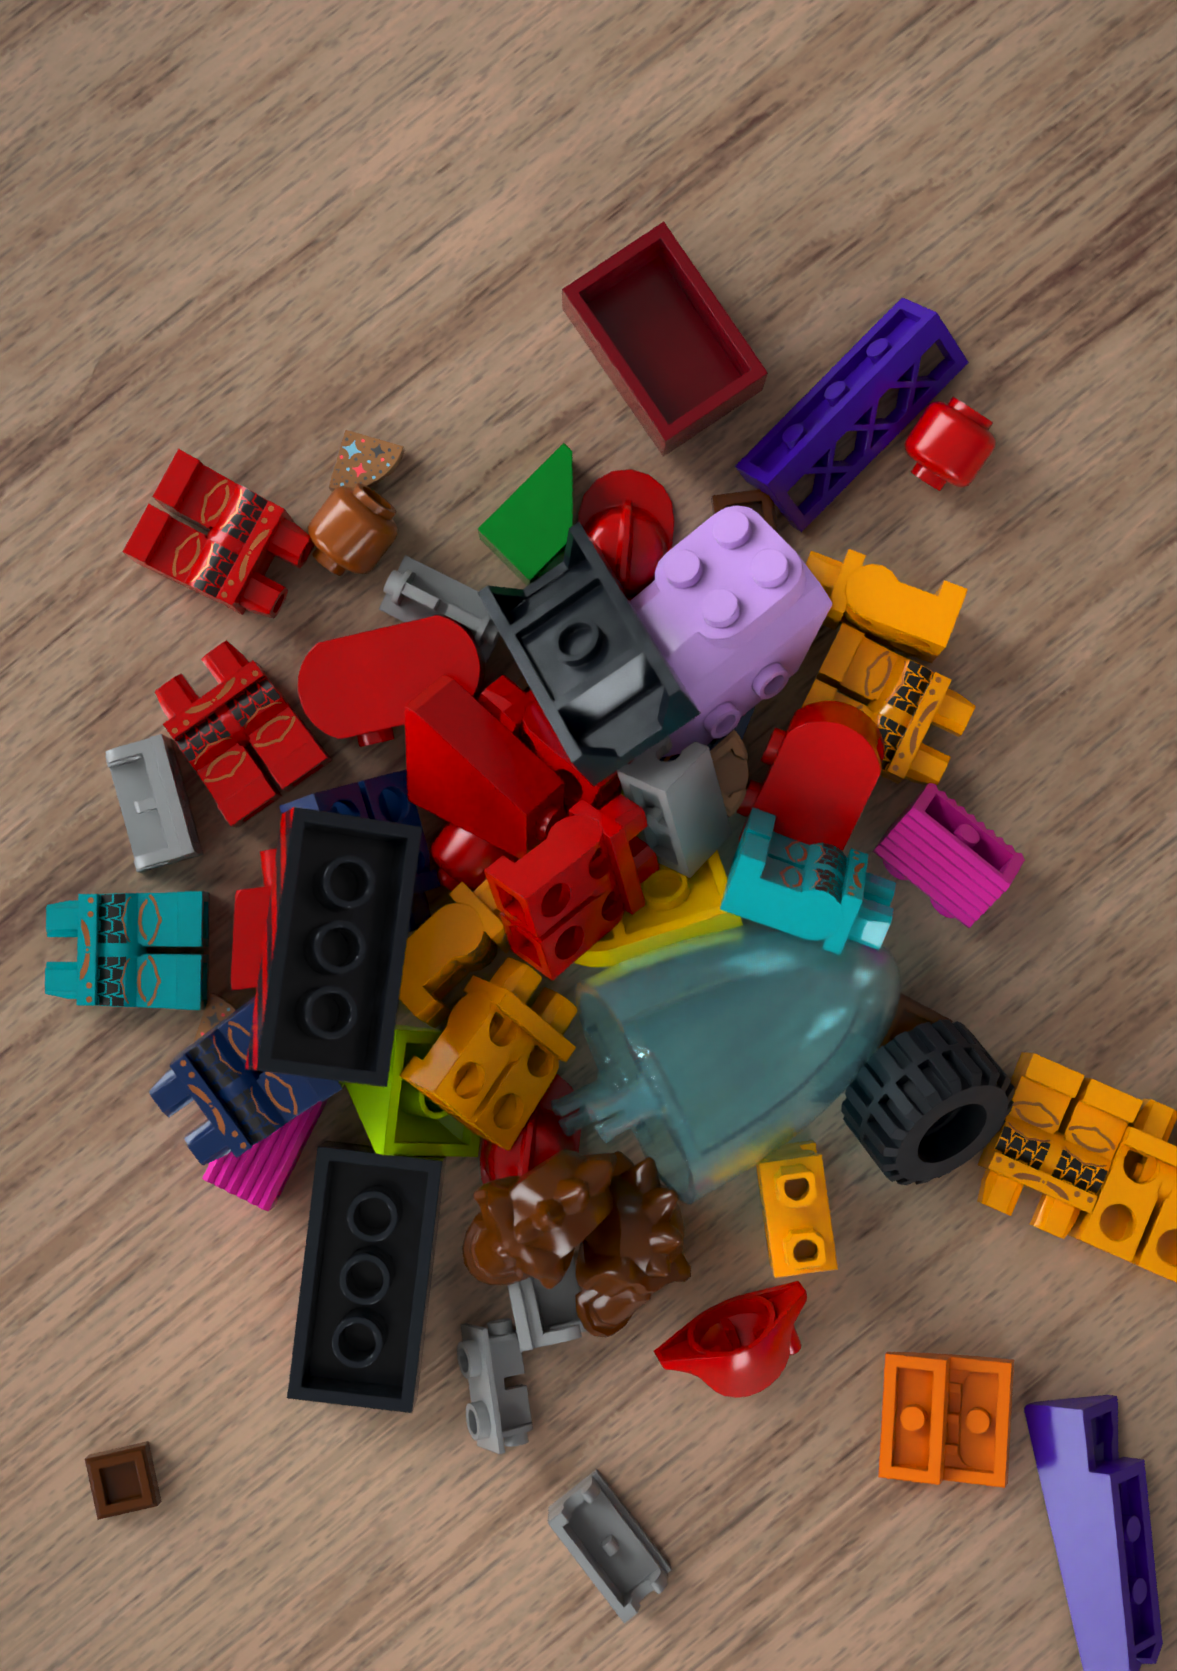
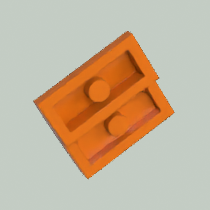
(946, 1418)

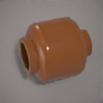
(352, 530)

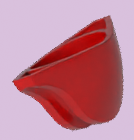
(739, 1342)

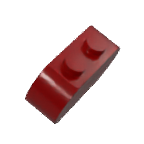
(367, 678)
(818, 773)

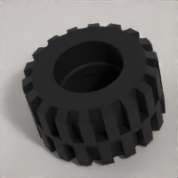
(927, 1102)

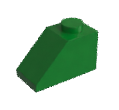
(535, 520)

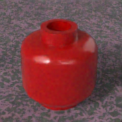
(950, 444)
(464, 857)

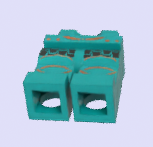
(807, 888)
(113, 950)

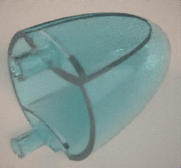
(727, 1046)

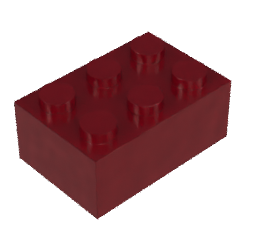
(663, 338)

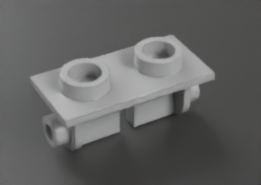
(423, 592)
(493, 1409)

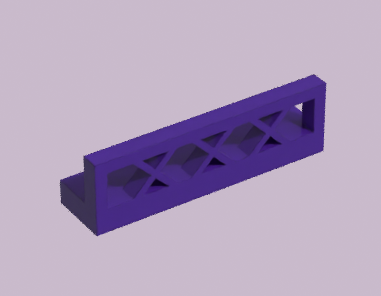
(849, 402)

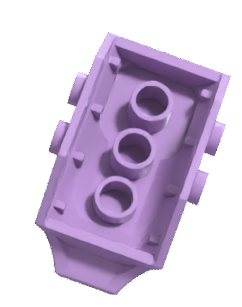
(731, 618)

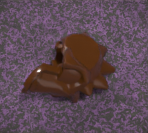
(538, 1218)
(630, 1250)

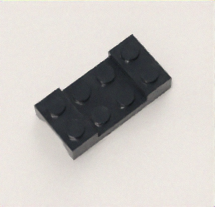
(590, 660)

